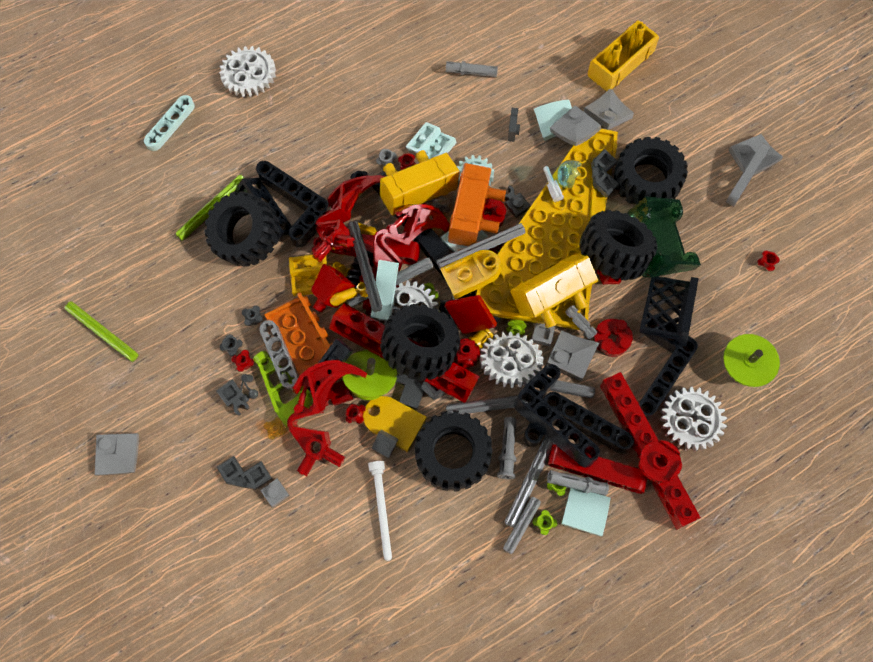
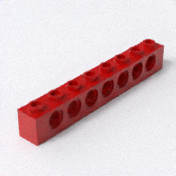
(368, 334)
(632, 419)

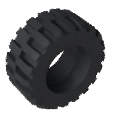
(655, 153)
(222, 223)
(618, 245)
(417, 360)
(446, 425)

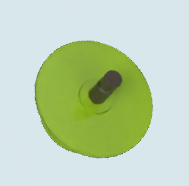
(751, 360)
(379, 380)

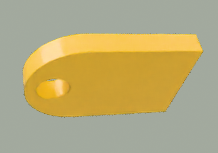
(471, 272)
(394, 419)

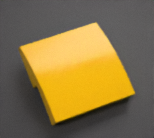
(303, 273)

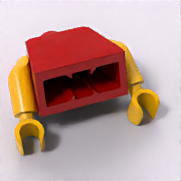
(334, 288)

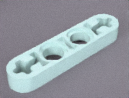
(166, 120)

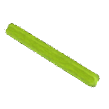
(202, 215)
(101, 331)

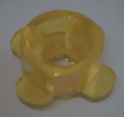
(272, 434)

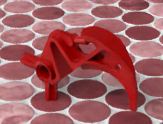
(331, 224)
(411, 231)
(306, 436)

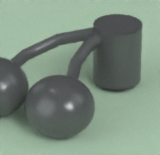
(253, 394)

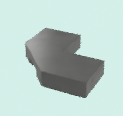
(601, 179)
(412, 391)
(251, 478)

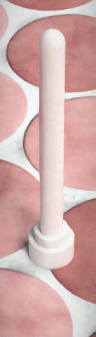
(376, 469)

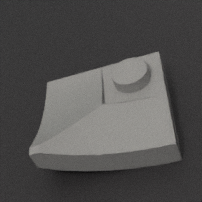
(609, 110)
(575, 127)
(745, 151)
(572, 354)
(116, 454)

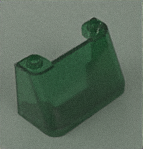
(661, 218)

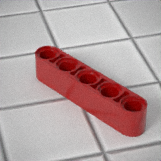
(407, 253)
(602, 470)

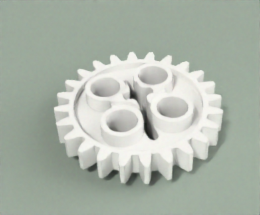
(247, 71)
(417, 296)
(506, 356)
(690, 435)

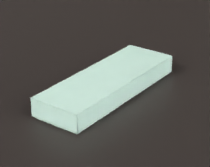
(386, 284)

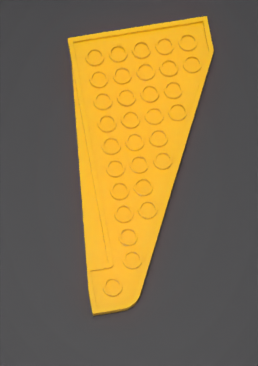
(551, 235)

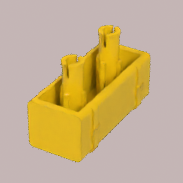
(623, 55)
(419, 182)
(553, 287)

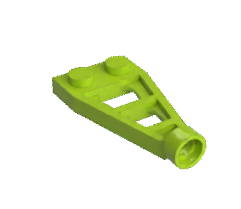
(281, 409)

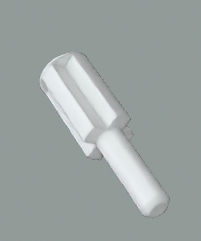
(553, 186)

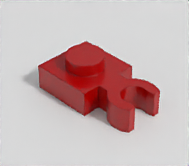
(339, 394)

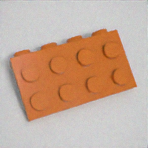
(300, 332)

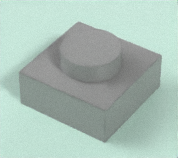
(542, 334)
(275, 493)

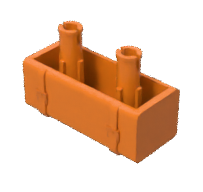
(469, 205)

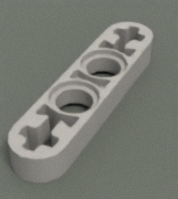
(748, 174)
(282, 353)

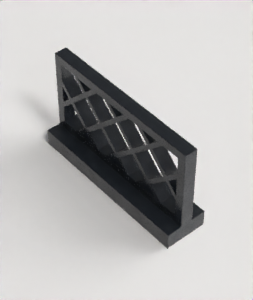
(687, 300)

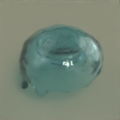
(567, 173)

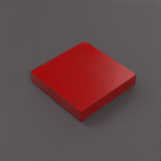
(471, 314)

